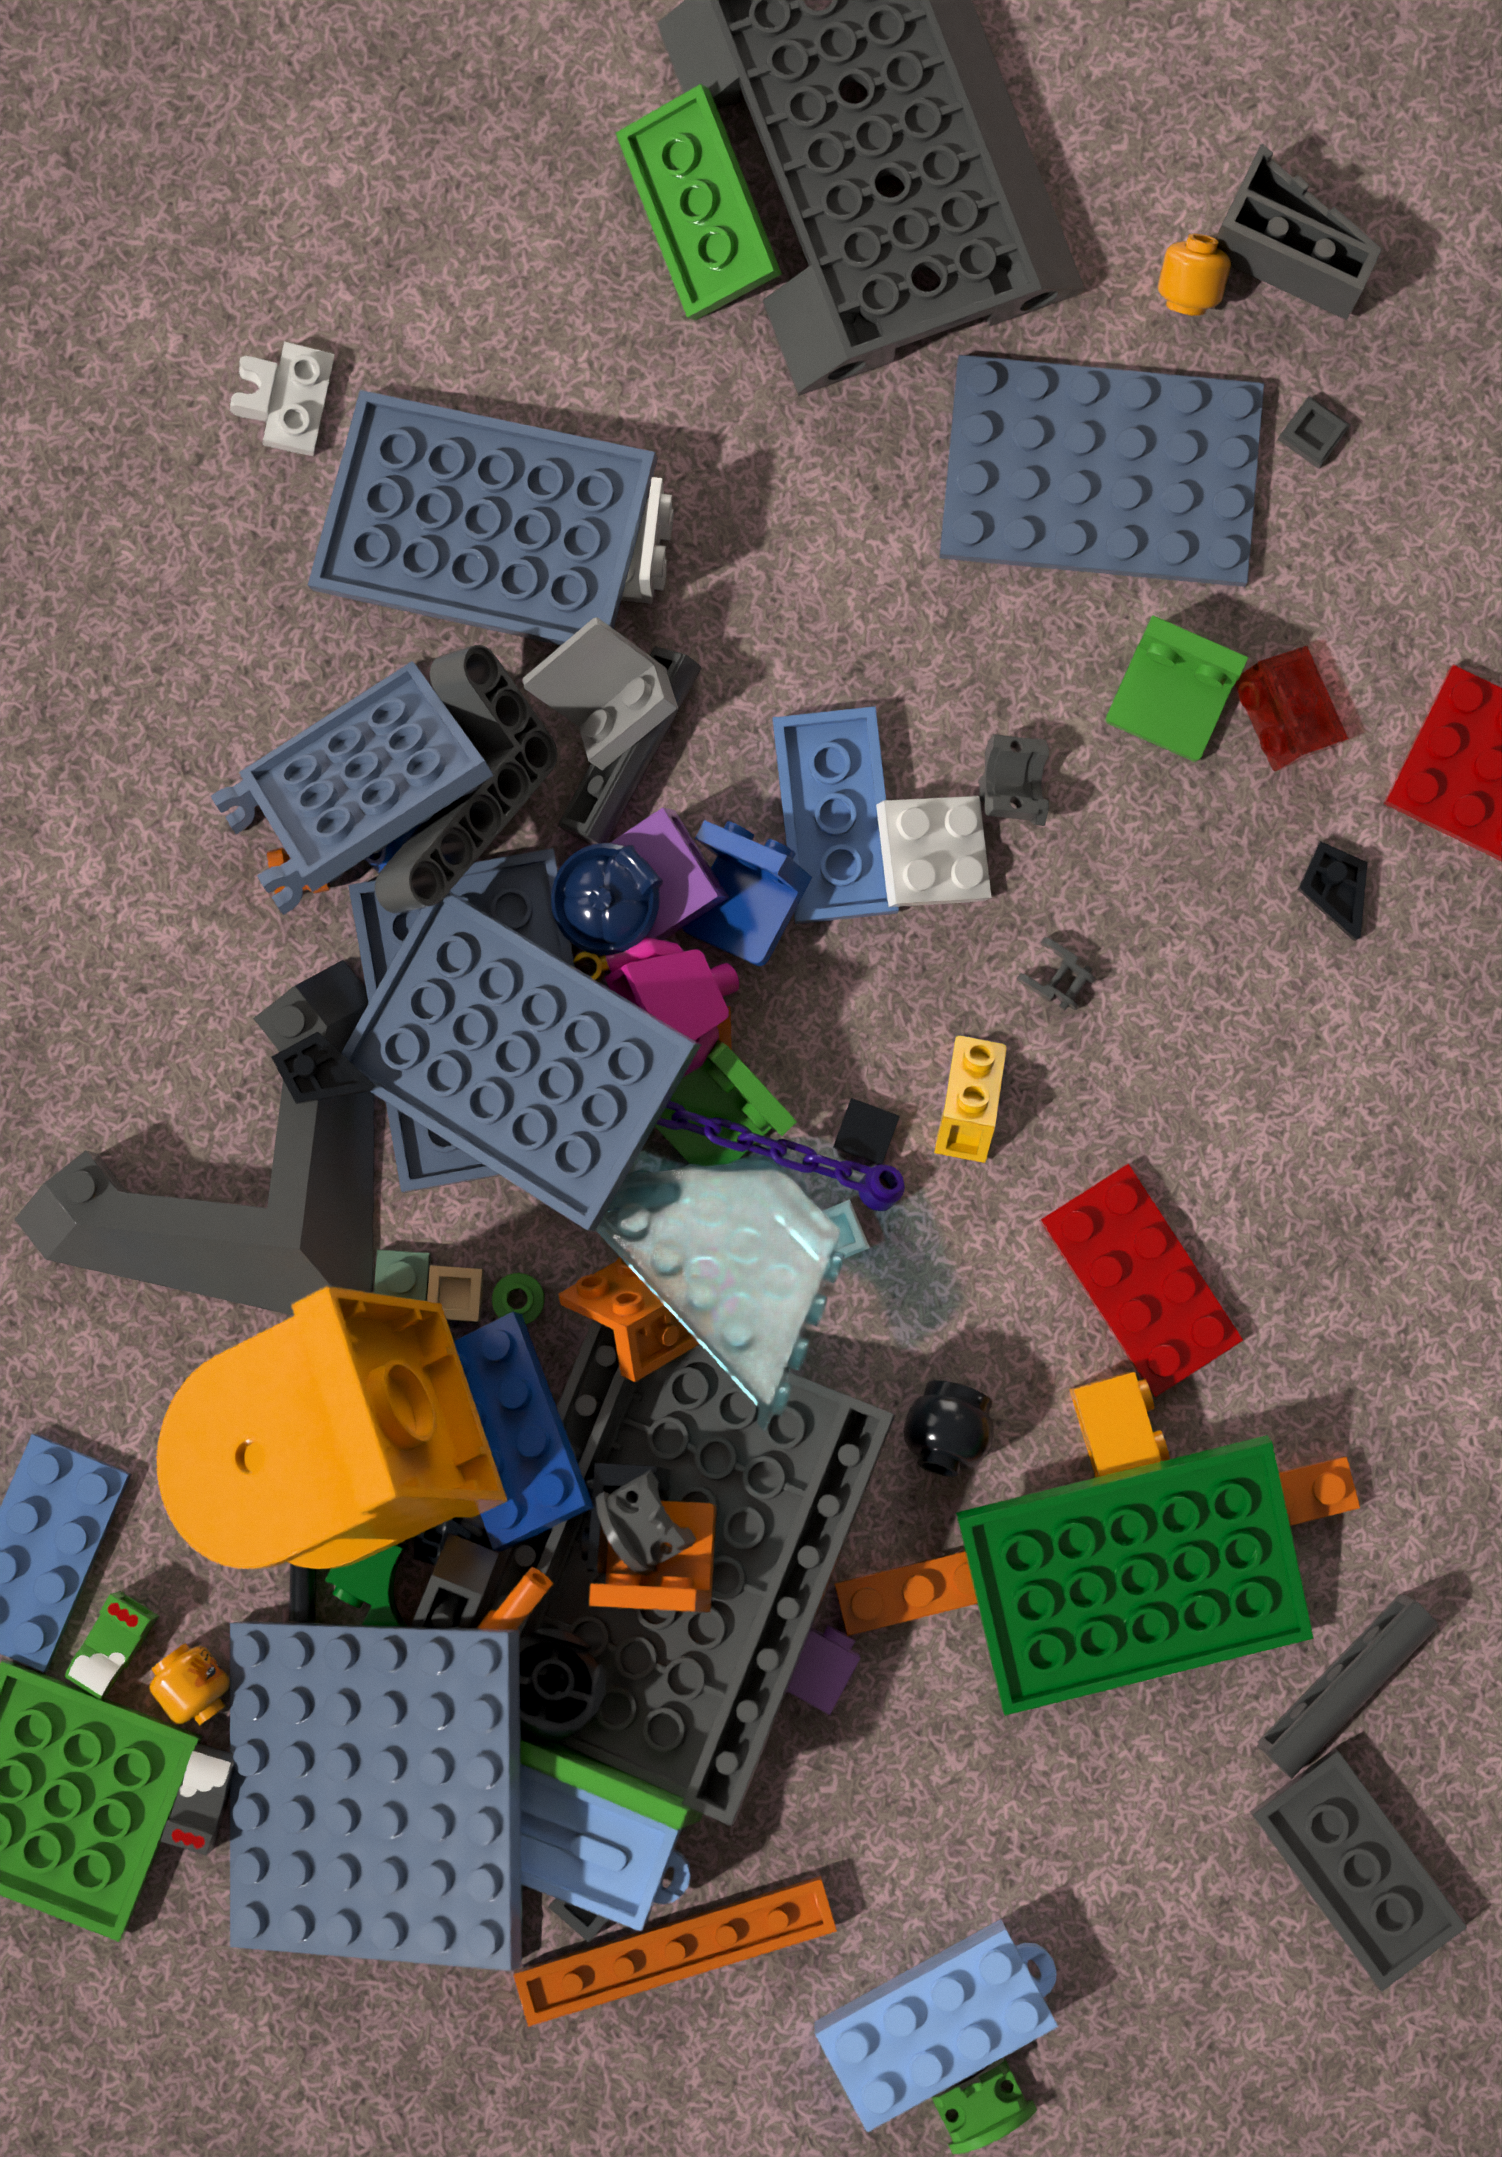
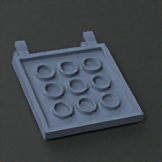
(355, 782)

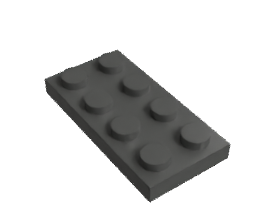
(1358, 1869)

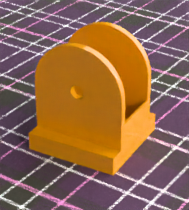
(326, 1437)

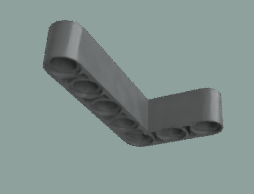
(517, 753)

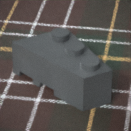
(1295, 240)

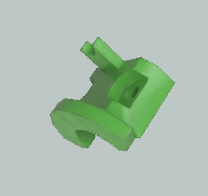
(983, 2108)

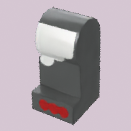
(201, 1800)

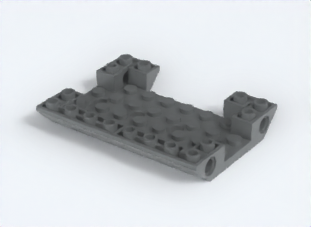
(930, 119)

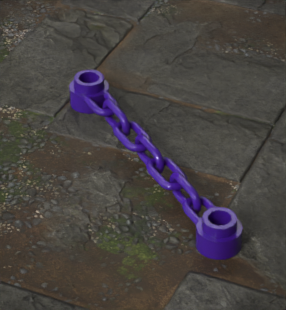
(869, 1187)

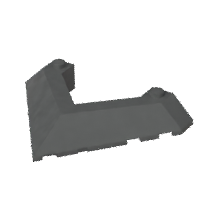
(261, 1257)

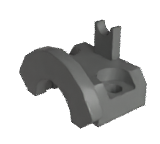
(1014, 778)
(640, 1525)

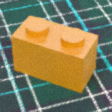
(1117, 1424)

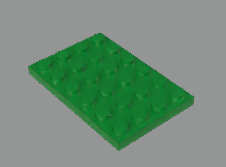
(1135, 1575)

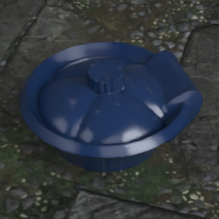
(605, 898)

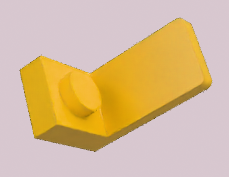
(971, 1099)

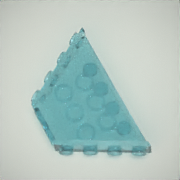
(734, 1261)

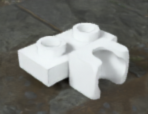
(287, 396)

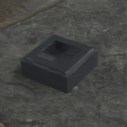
(866, 1131)

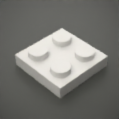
(933, 851)

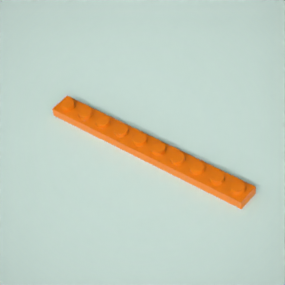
(946, 1581)

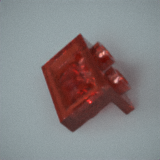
(1290, 708)

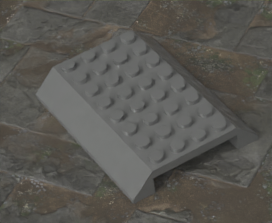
(689, 1688)

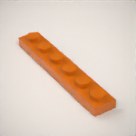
(674, 1951)

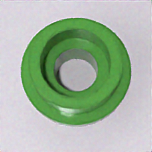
(518, 1281)

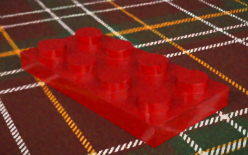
(1141, 1280)

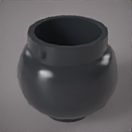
(949, 1428)

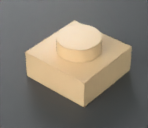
(457, 1291)

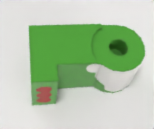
(111, 1644)

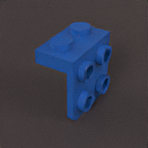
(761, 889)

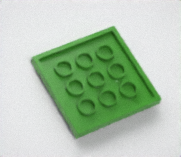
(82, 1798)

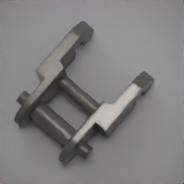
(1050, 990)

